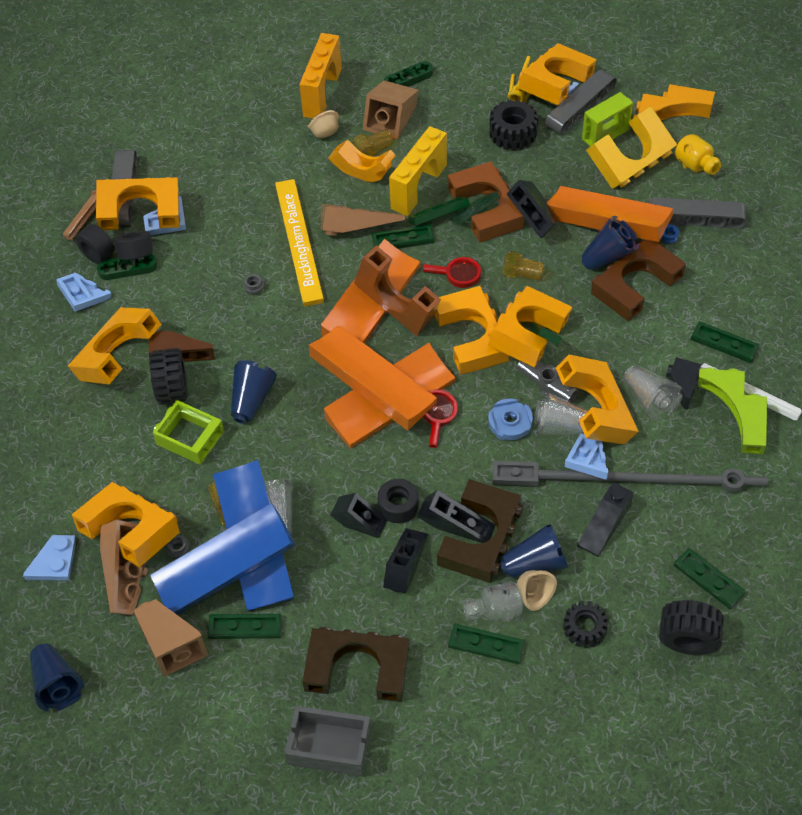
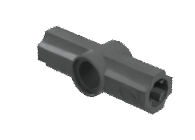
(548, 380)

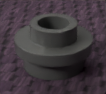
(251, 280)
(177, 553)

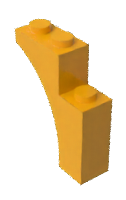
(678, 102)

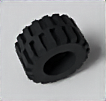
(513, 124)
(168, 376)
(691, 627)

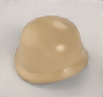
(324, 124)
(536, 588)

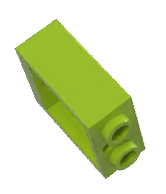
(616, 106)
(204, 444)

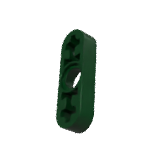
(419, 72)
(113, 263)

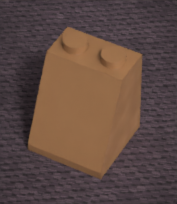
(389, 108)
(169, 637)

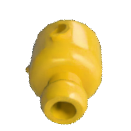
(697, 155)

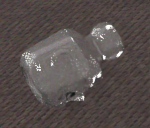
(496, 602)

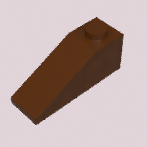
(190, 348)

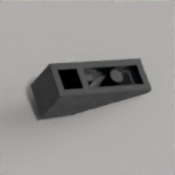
(532, 206)
(454, 518)
(606, 519)
(404, 560)

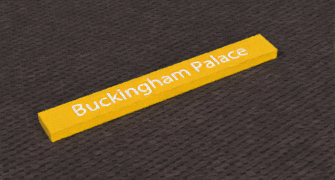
(299, 243)

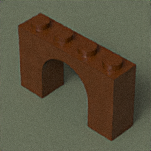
(651, 258)

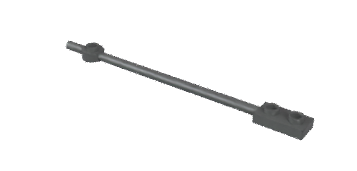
(527, 474)

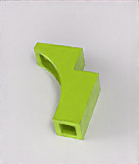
(748, 410)

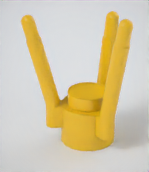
(514, 91)

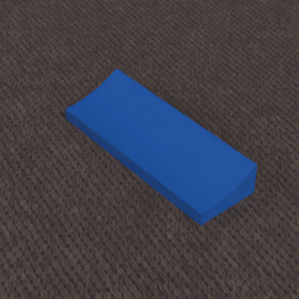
(241, 495)
(222, 559)

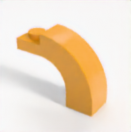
(359, 165)

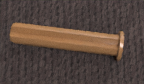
(81, 218)

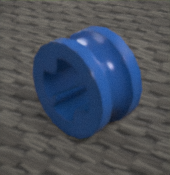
(673, 237)

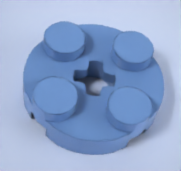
(510, 430)

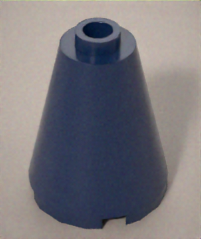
(610, 244)
(249, 389)
(536, 553)
(53, 679)

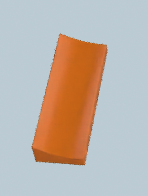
(595, 209)
(359, 312)
(372, 376)
(358, 419)

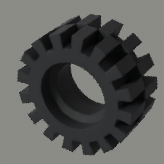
(585, 611)

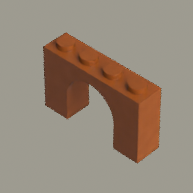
(485, 180)
(374, 281)

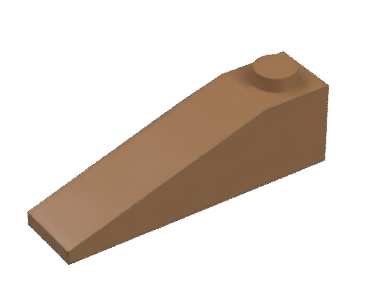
(344, 219)
(120, 575)

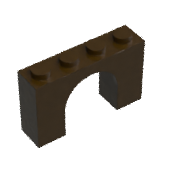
(482, 559)
(330, 645)

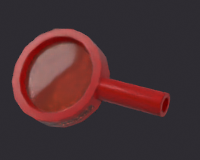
(460, 272)
(440, 414)

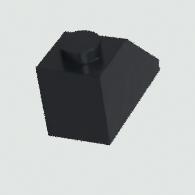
(686, 375)
(358, 515)

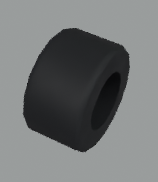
(95, 243)
(133, 245)
(398, 513)

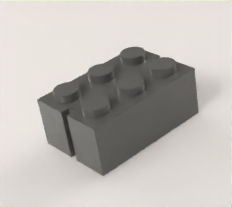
(328, 740)

